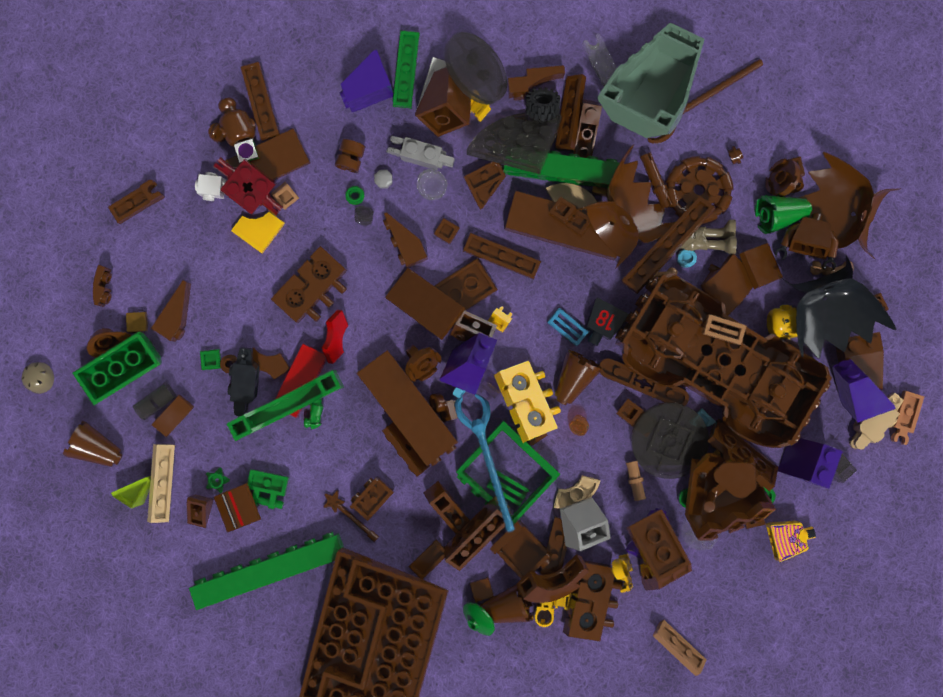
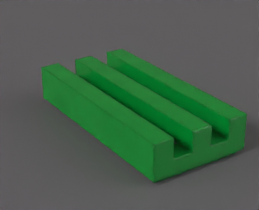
(522, 496)

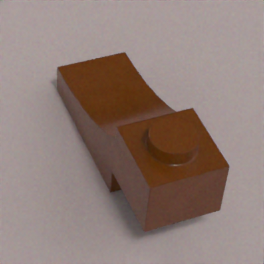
(520, 86)

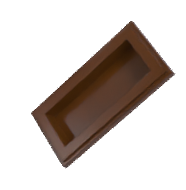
(428, 560)

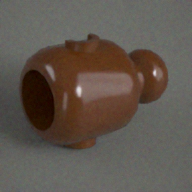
(235, 123)

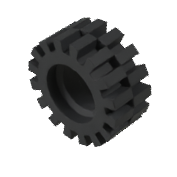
(542, 104)

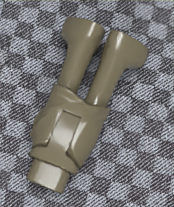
(699, 242)

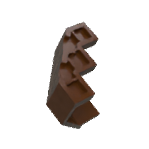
(729, 511)

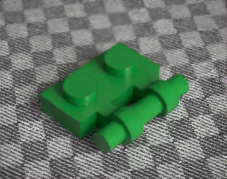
(268, 483)

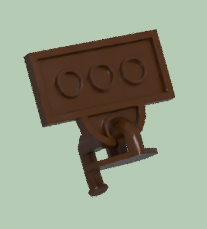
(742, 466)

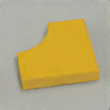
(258, 231)

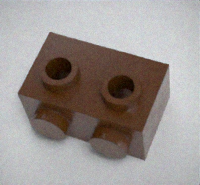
(470, 325)

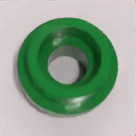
(355, 189)

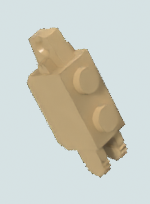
(873, 429)

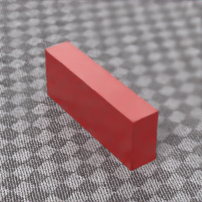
(303, 370)

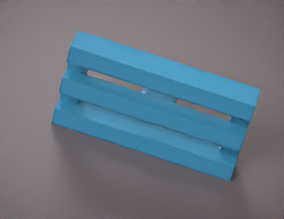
(576, 324)

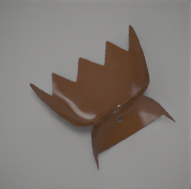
(840, 194)
(629, 211)

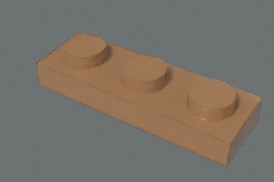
(679, 647)

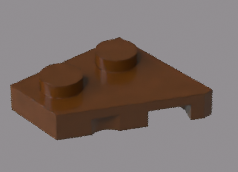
(484, 182)

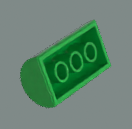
(118, 367)

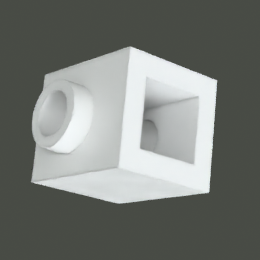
(209, 186)

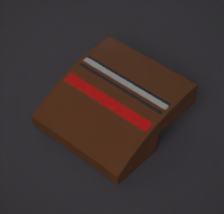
(237, 507)

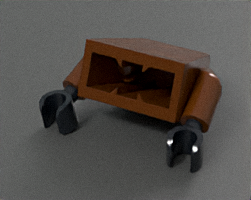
(811, 238)

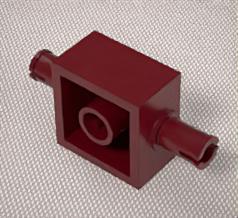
(236, 188)

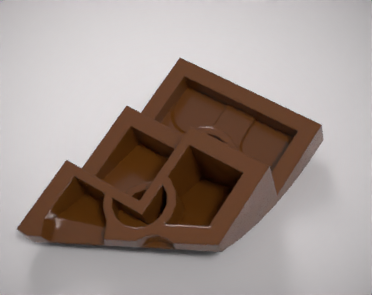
(728, 284)

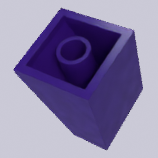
(366, 84)
(468, 363)
(859, 393)
(810, 462)

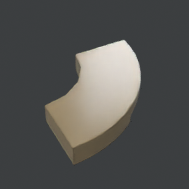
(572, 193)
(580, 491)

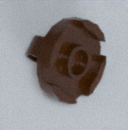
(784, 178)
(421, 363)

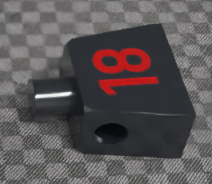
(604, 321)

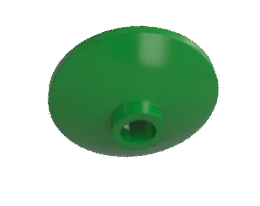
(478, 619)

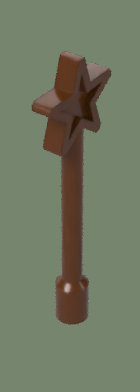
(335, 503)

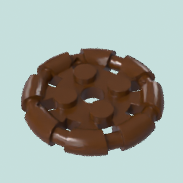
(703, 178)

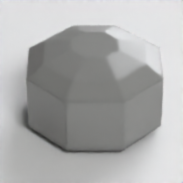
(383, 179)

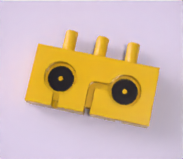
(530, 407)

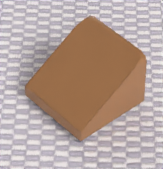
(284, 195)

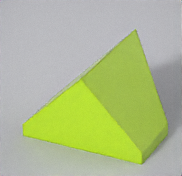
(133, 494)

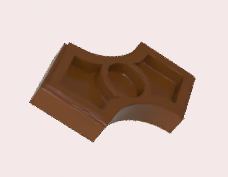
(273, 365)

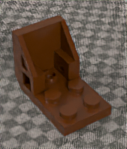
(660, 550)

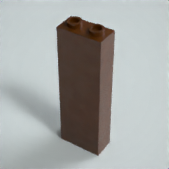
(532, 219)
(407, 408)

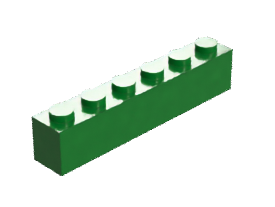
(572, 170)

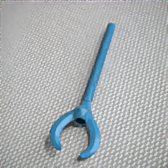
(478, 427)

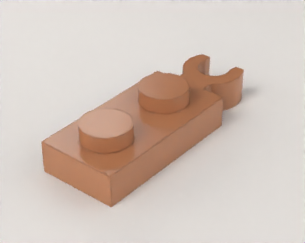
(908, 416)

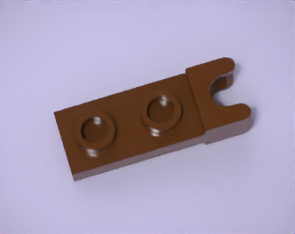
(135, 202)

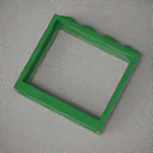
(478, 491)

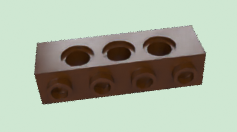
(475, 535)

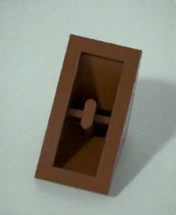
(198, 510)

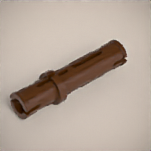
(658, 185)

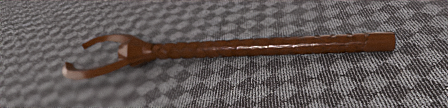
(713, 91)

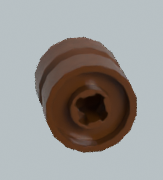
(350, 155)

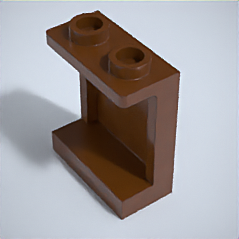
(522, 550)

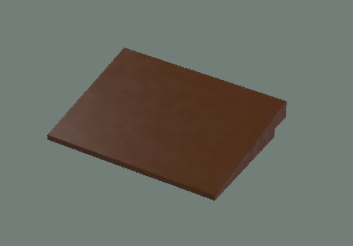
(373, 631)

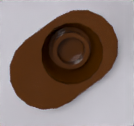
(104, 340)

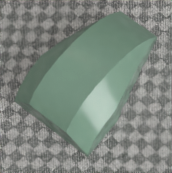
(654, 83)

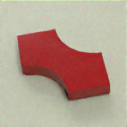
(335, 330)

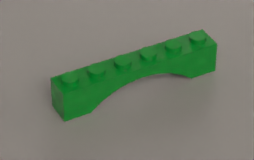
(285, 405)

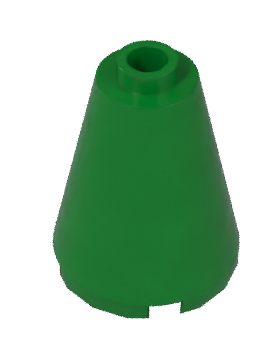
(780, 212)

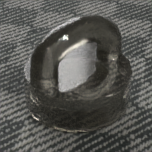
(363, 215)

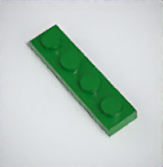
(406, 69)

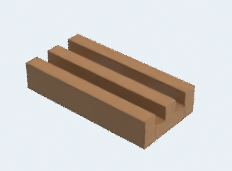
(708, 325)

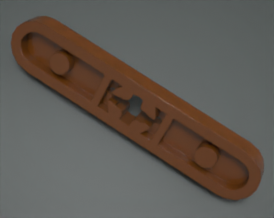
(625, 376)

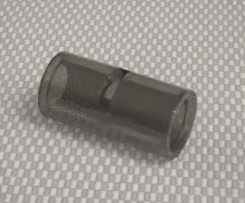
(154, 401)

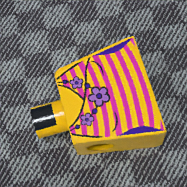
(788, 538)

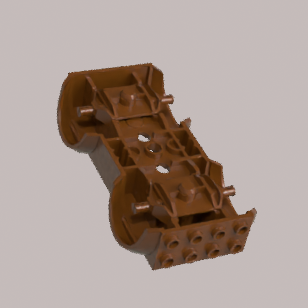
(762, 405)

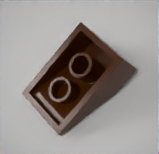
(866, 356)

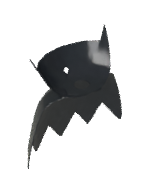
(846, 309)

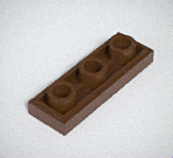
(405, 449)

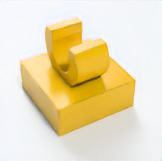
(500, 319)

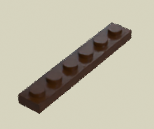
(668, 245)

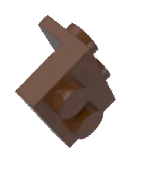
(371, 498)

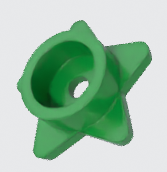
(217, 475)

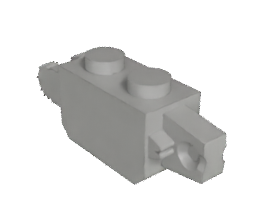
(421, 153)

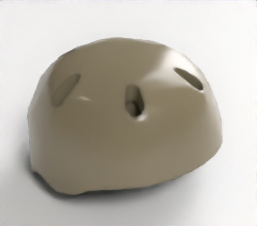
(33, 375)

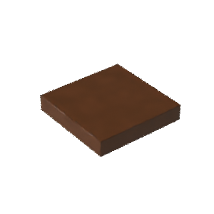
(760, 265)

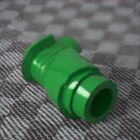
(315, 415)

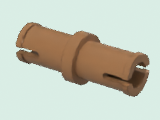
(635, 480)

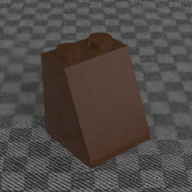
(443, 105)

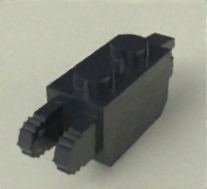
(244, 381)

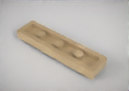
(161, 483)

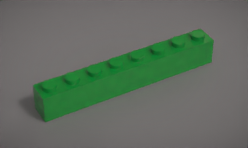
(266, 571)

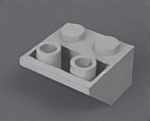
(584, 525)

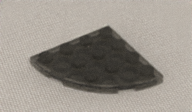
(516, 141)

